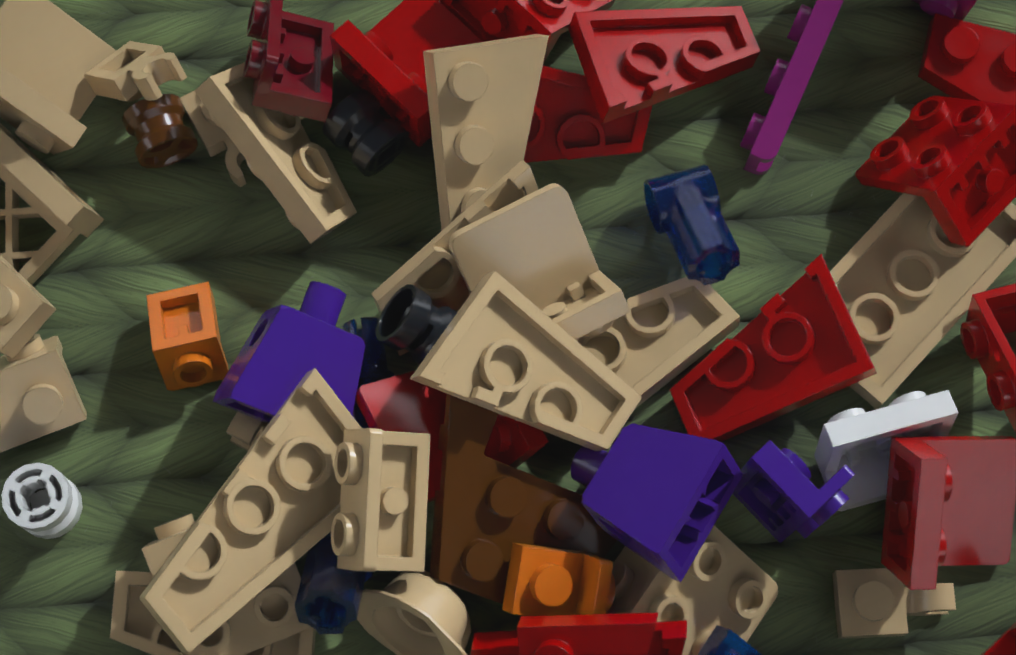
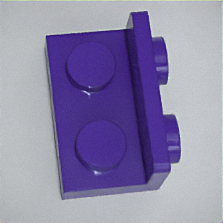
(782, 496)

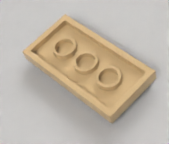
(914, 285)

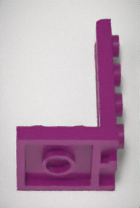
(790, 79)

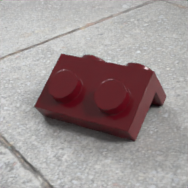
(289, 61)

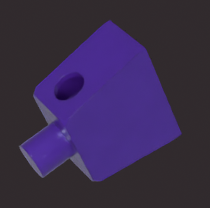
(286, 347)
(658, 492)

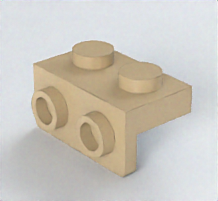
(36, 393)
(381, 500)

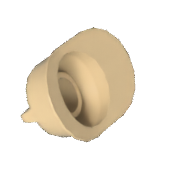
(416, 616)

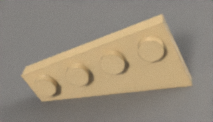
(259, 519)

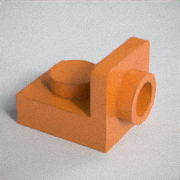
(186, 336)
(557, 582)

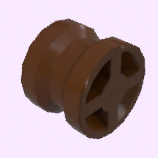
(159, 131)

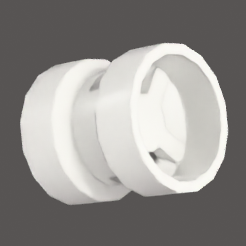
(54, 509)

